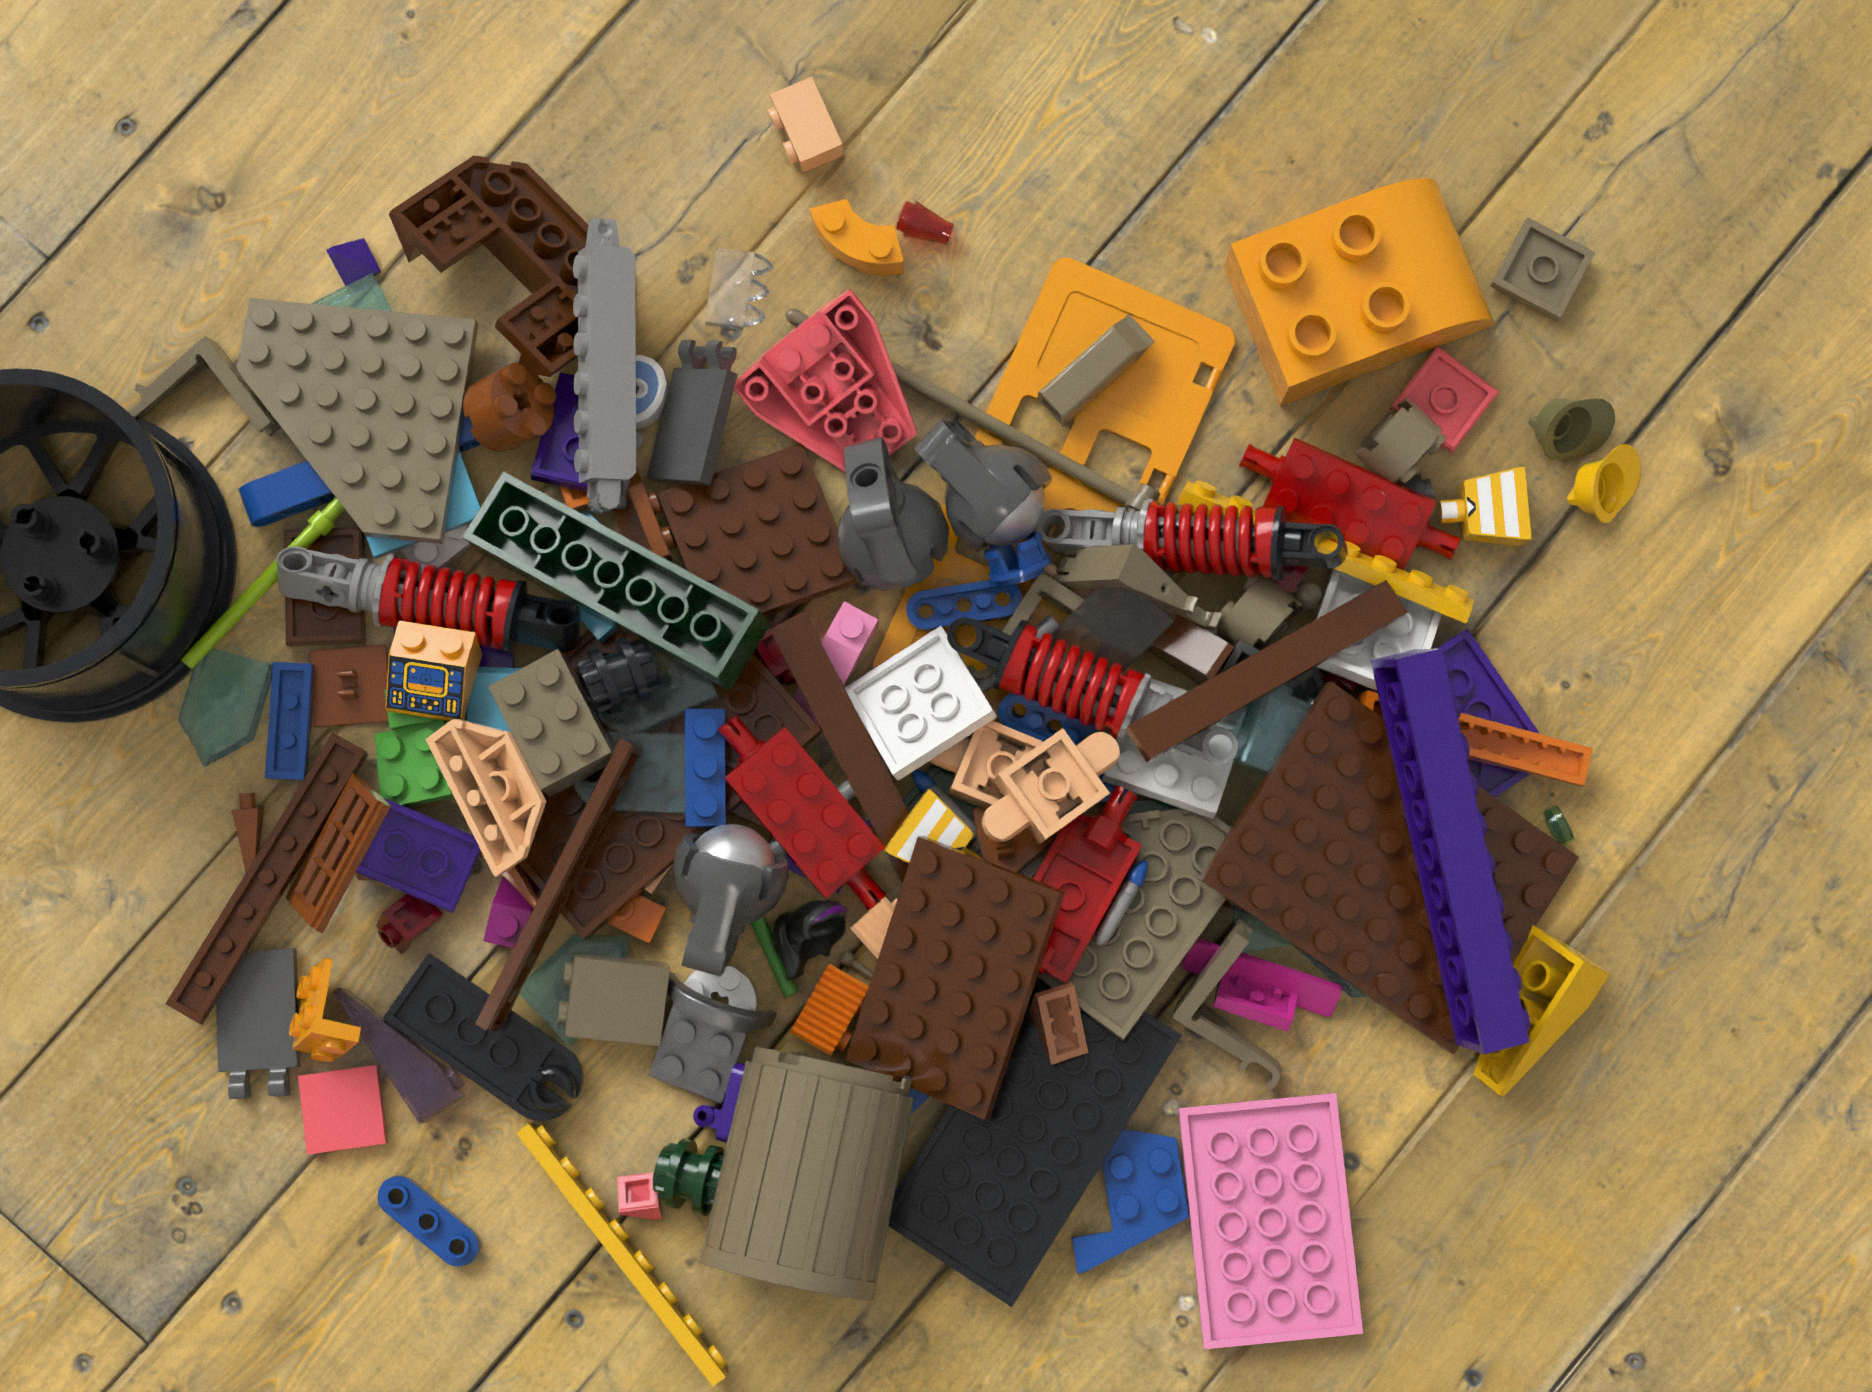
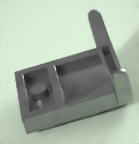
(703, 1041)

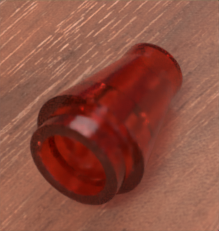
(922, 223)

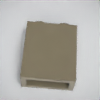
(614, 999)

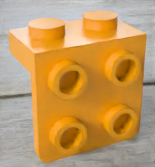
(311, 1033)

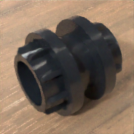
(619, 675)

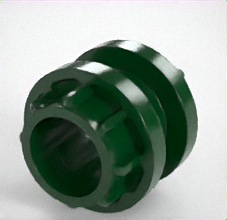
(687, 1175)

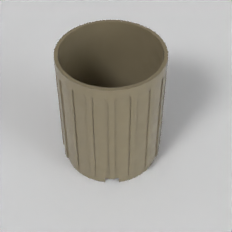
(809, 1175)

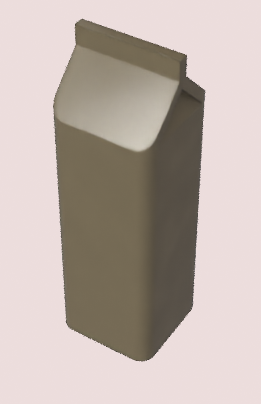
(1094, 369)

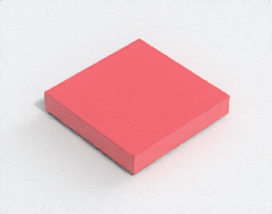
(1449, 396)
(342, 1109)

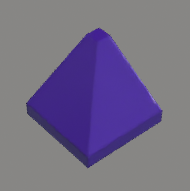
(353, 260)

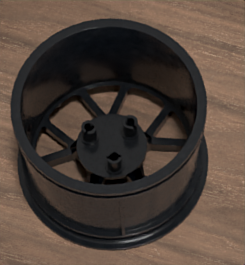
(67, 554)

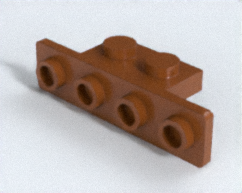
(639, 519)

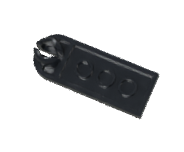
(512, 1064)

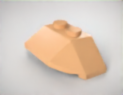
(490, 789)

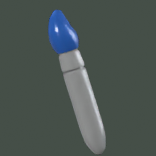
(925, 781)
(1122, 902)

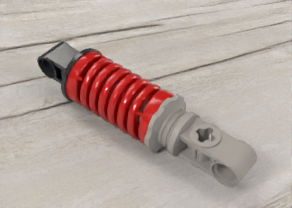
(1200, 538)
(431, 598)
(1074, 684)

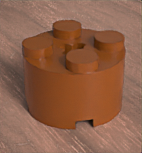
(509, 408)

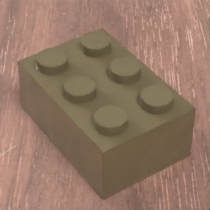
(553, 722)

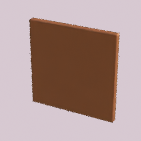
(349, 685)

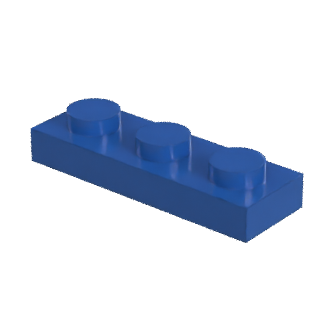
(289, 721)
(704, 768)

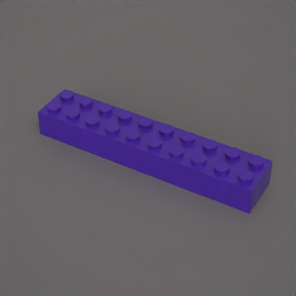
(1451, 850)

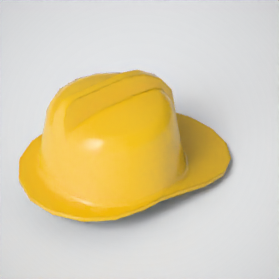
(1607, 484)

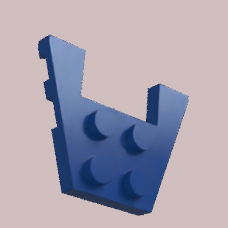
(1142, 1196)

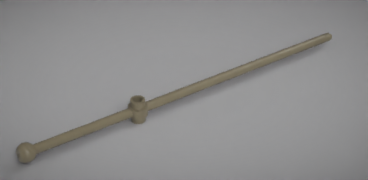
(1306, 593)

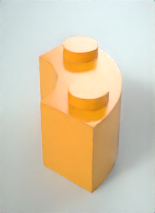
(857, 242)

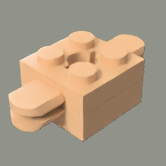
(981, 759)
(1050, 786)

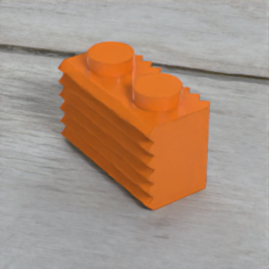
(830, 1011)

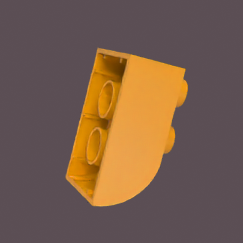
(1355, 288)

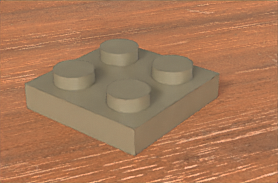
(1542, 269)

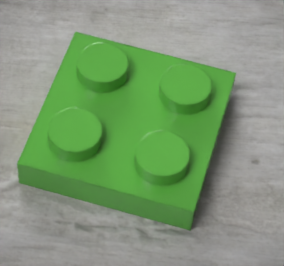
(408, 768)

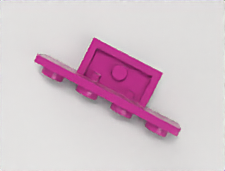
(1265, 989)

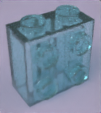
(1269, 727)

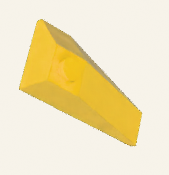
(1555, 993)

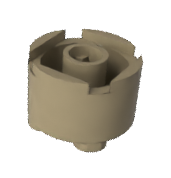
(1400, 442)
(1258, 614)

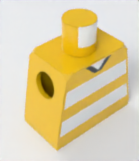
(1491, 508)
(930, 819)

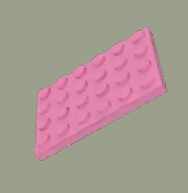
(1270, 1221)

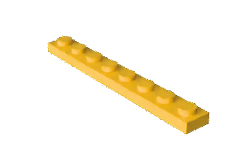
(1413, 586)
(634, 1265)

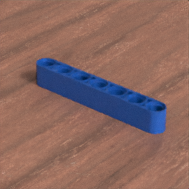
(302, 489)

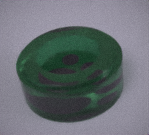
(1558, 825)

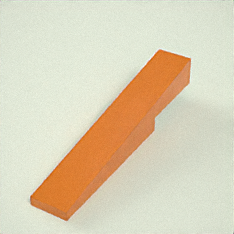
(1515, 747)

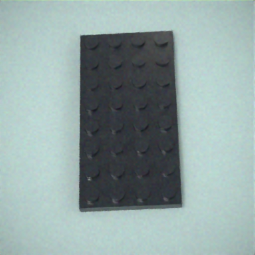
(1004, 1186)

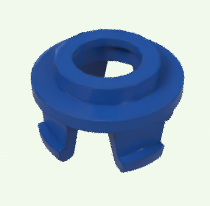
(1013, 570)

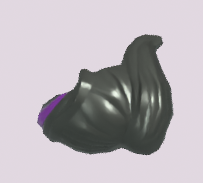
(807, 933)

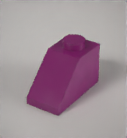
(508, 914)

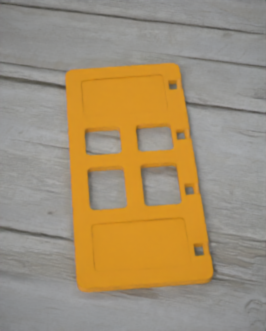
(1147, 405)

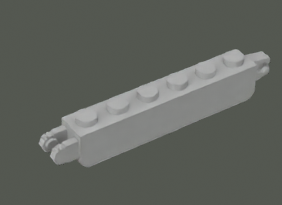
(605, 365)

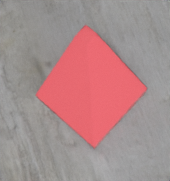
(637, 1197)

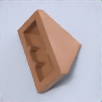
(1059, 1023)

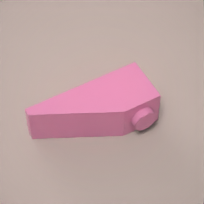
(845, 645)

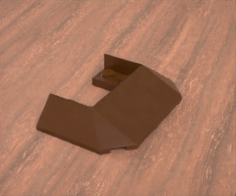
(524, 229)

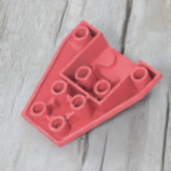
(830, 383)

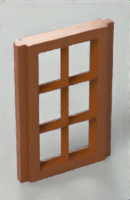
(338, 852)

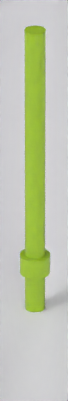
(319, 524)

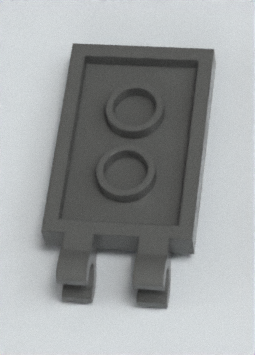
(694, 415)
(256, 1022)

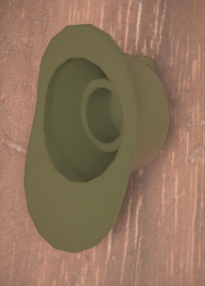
(1573, 427)

